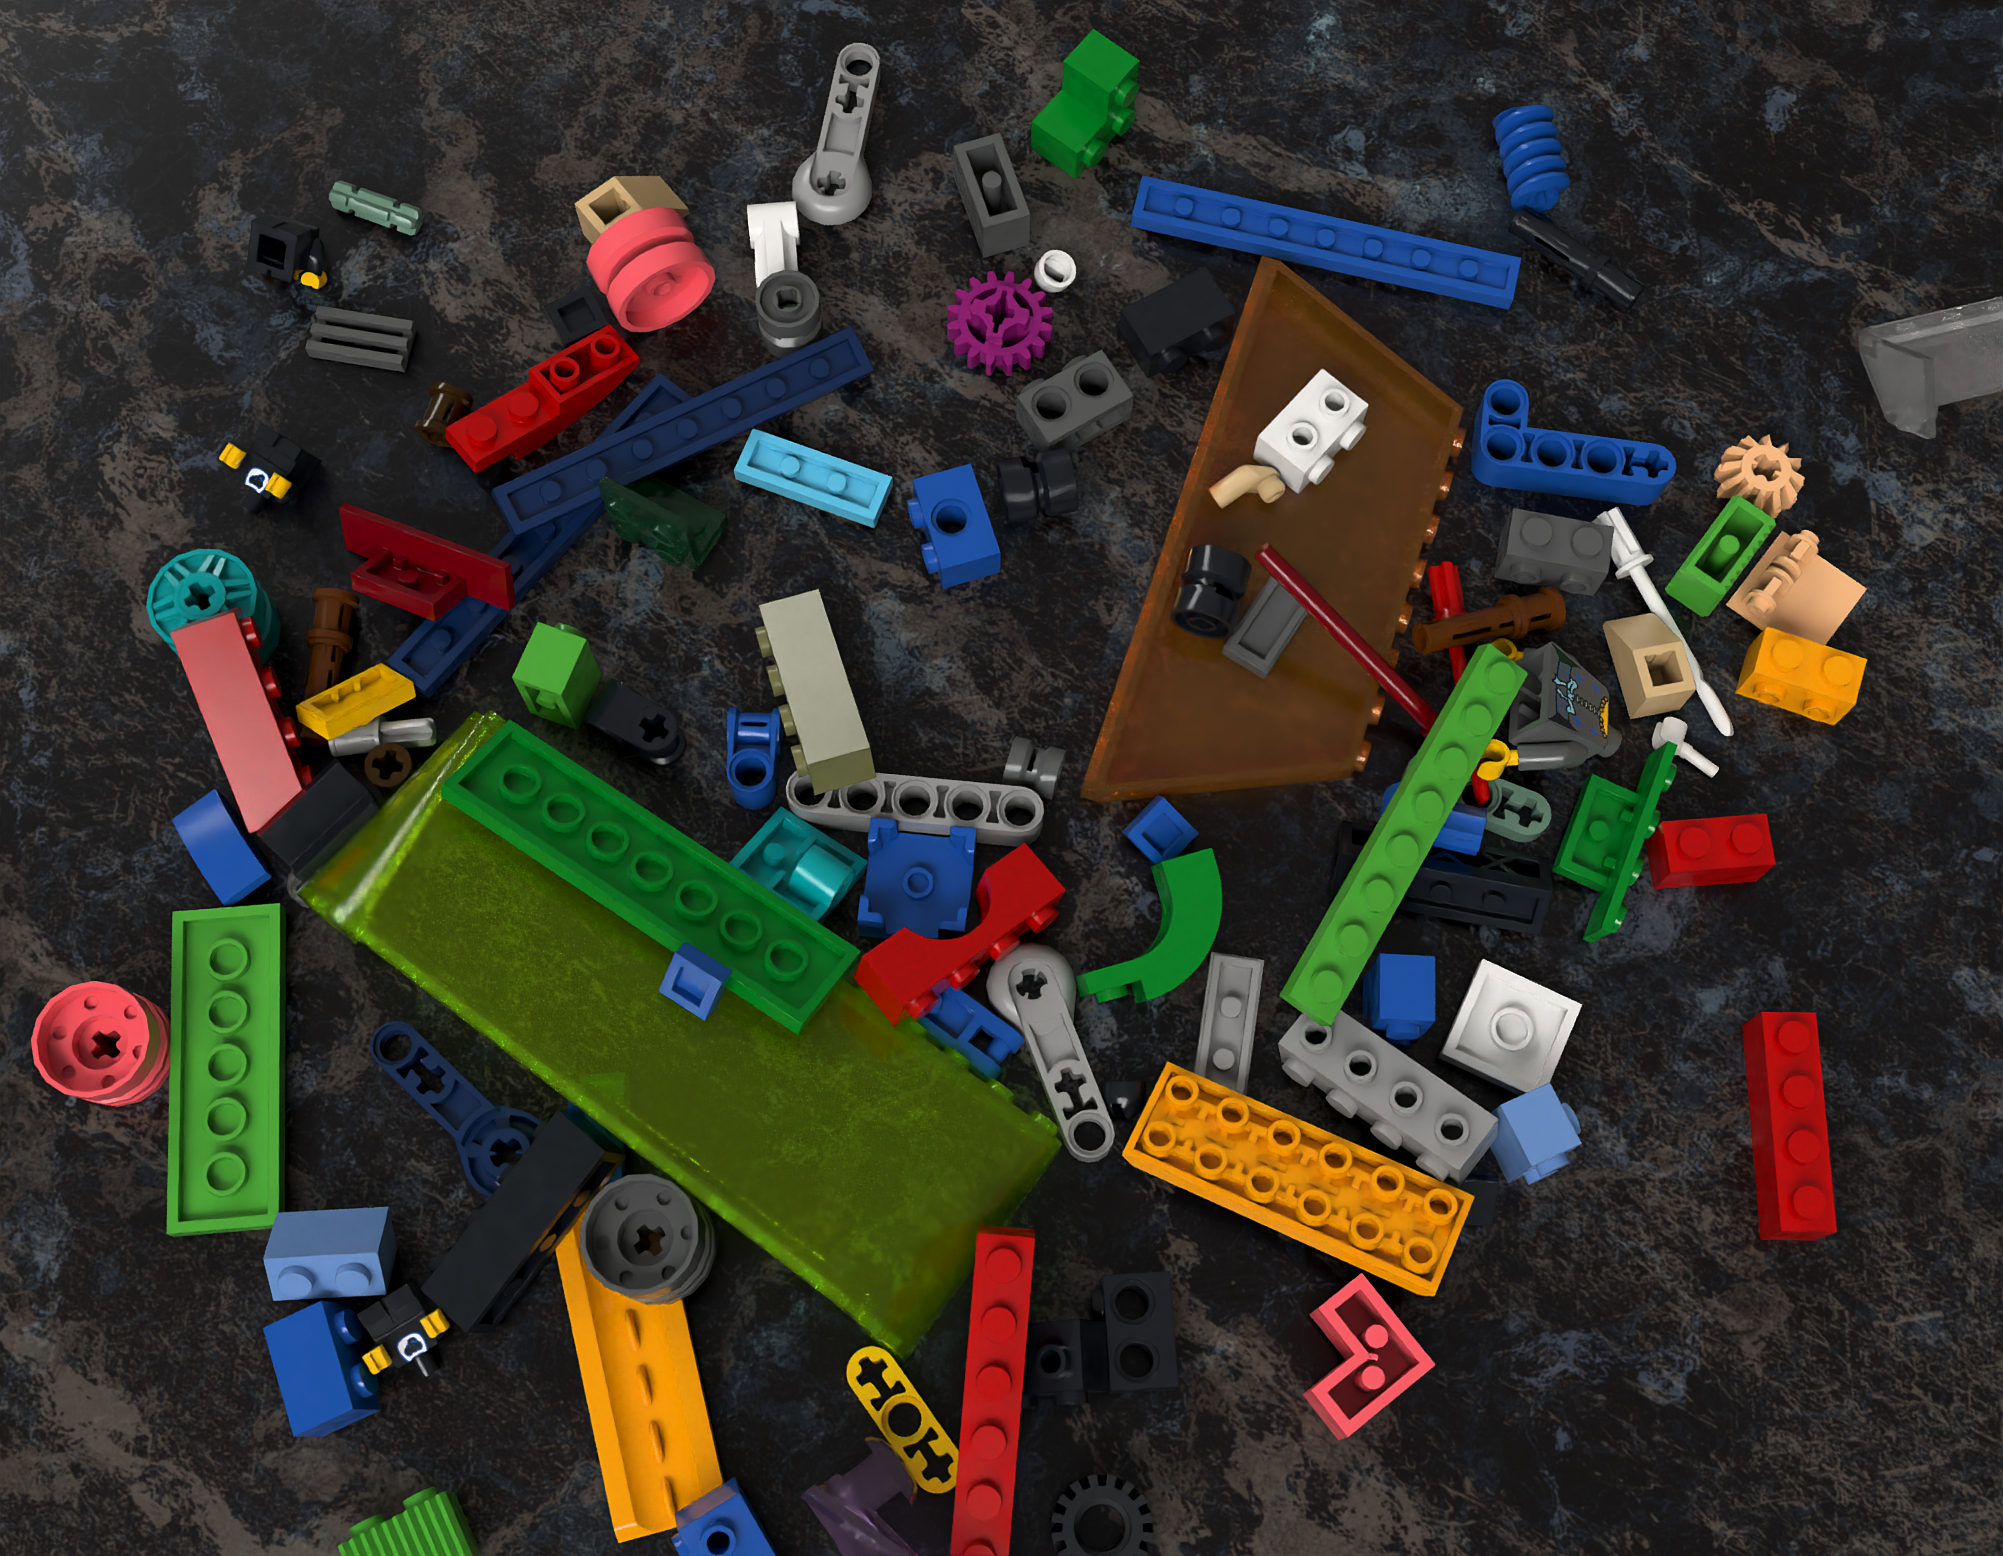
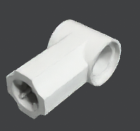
(774, 237)

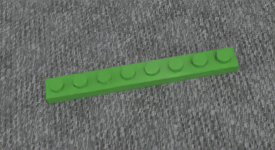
(1403, 836)

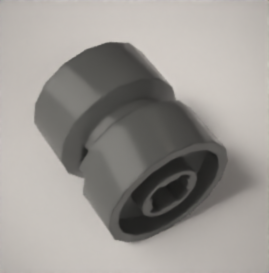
(788, 312)

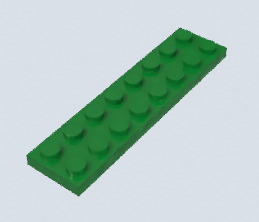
(651, 873)

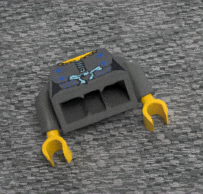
(1555, 715)

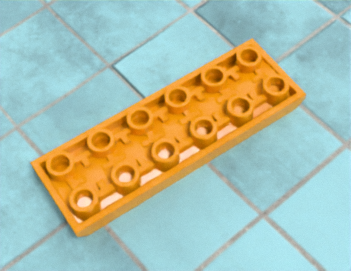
(1299, 1180)
(640, 1398)

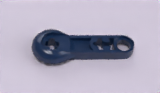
(459, 1108)

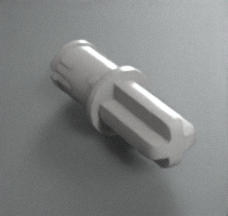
(364, 738)

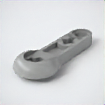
(841, 146)
(1050, 1035)

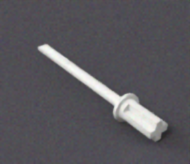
(1631, 561)

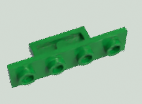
(1607, 837)

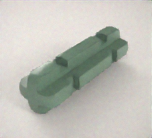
(376, 207)

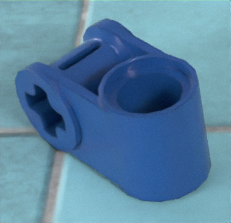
(753, 746)

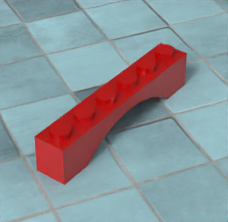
(992, 1391)

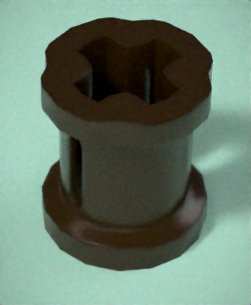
(444, 409)
(383, 761)

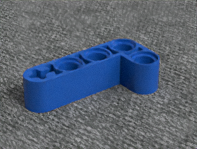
(1644, 465)

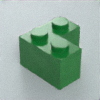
(1091, 106)

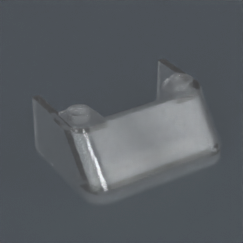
(1934, 362)

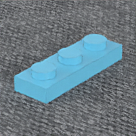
(813, 478)

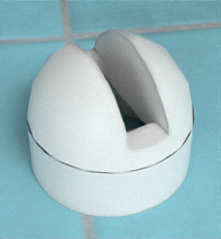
(1058, 266)

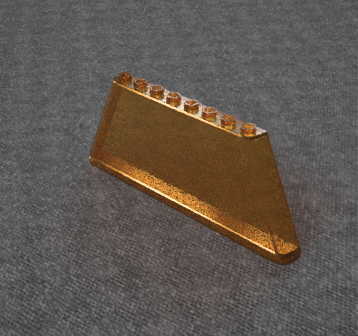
(1183, 709)

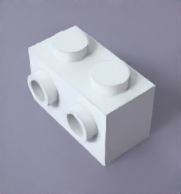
(1312, 432)

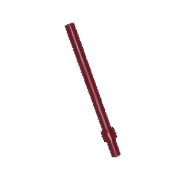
(1347, 637)

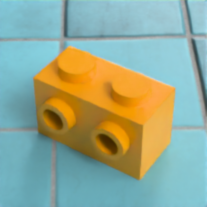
(1801, 676)

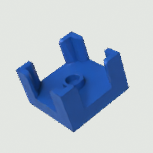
(917, 882)

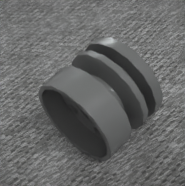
(617, 1239)

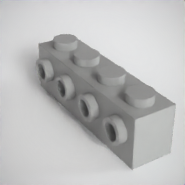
(1391, 1094)

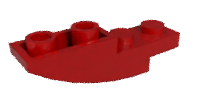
(547, 404)

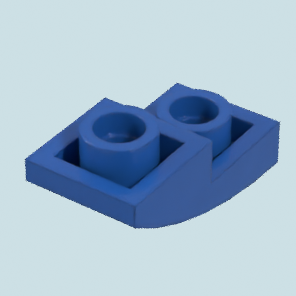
(221, 848)

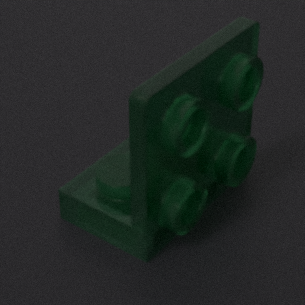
(663, 518)

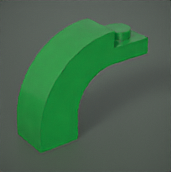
(1189, 924)

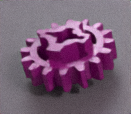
(1019, 335)

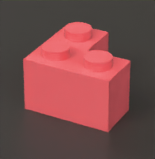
(1377, 1353)

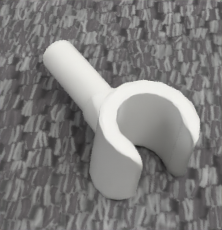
(1675, 731)

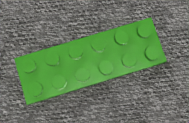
(227, 1070)

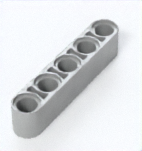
(940, 794)

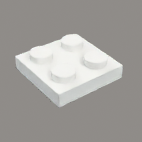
(1509, 1030)

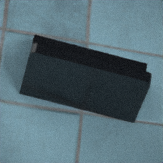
(319, 819)

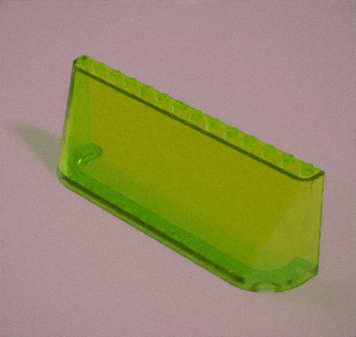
(828, 1148)

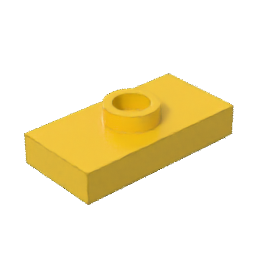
(355, 701)

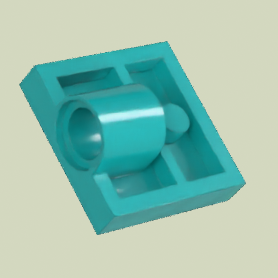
(800, 864)

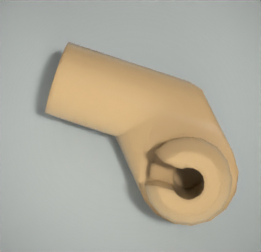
(1248, 479)

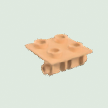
(1796, 590)

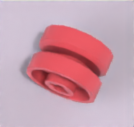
(650, 269)

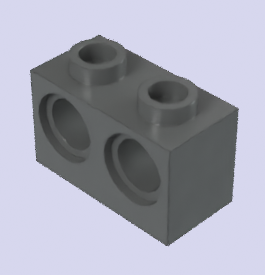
(1082, 415)

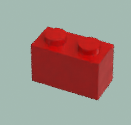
(1710, 851)

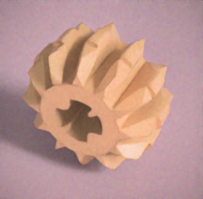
(1760, 475)

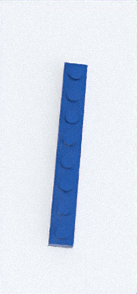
(1326, 242)

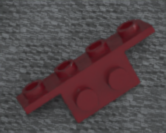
(419, 568)

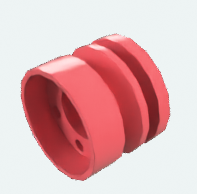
(75, 1037)

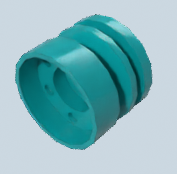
(213, 578)

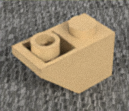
(621, 198)
(1649, 664)

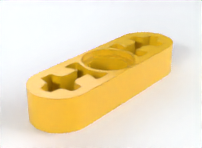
(869, 1393)

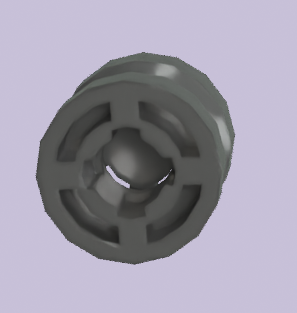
(1045, 771)

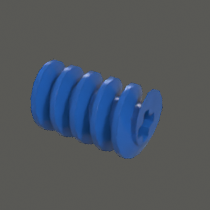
(1531, 157)

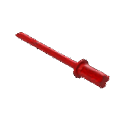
(1448, 602)

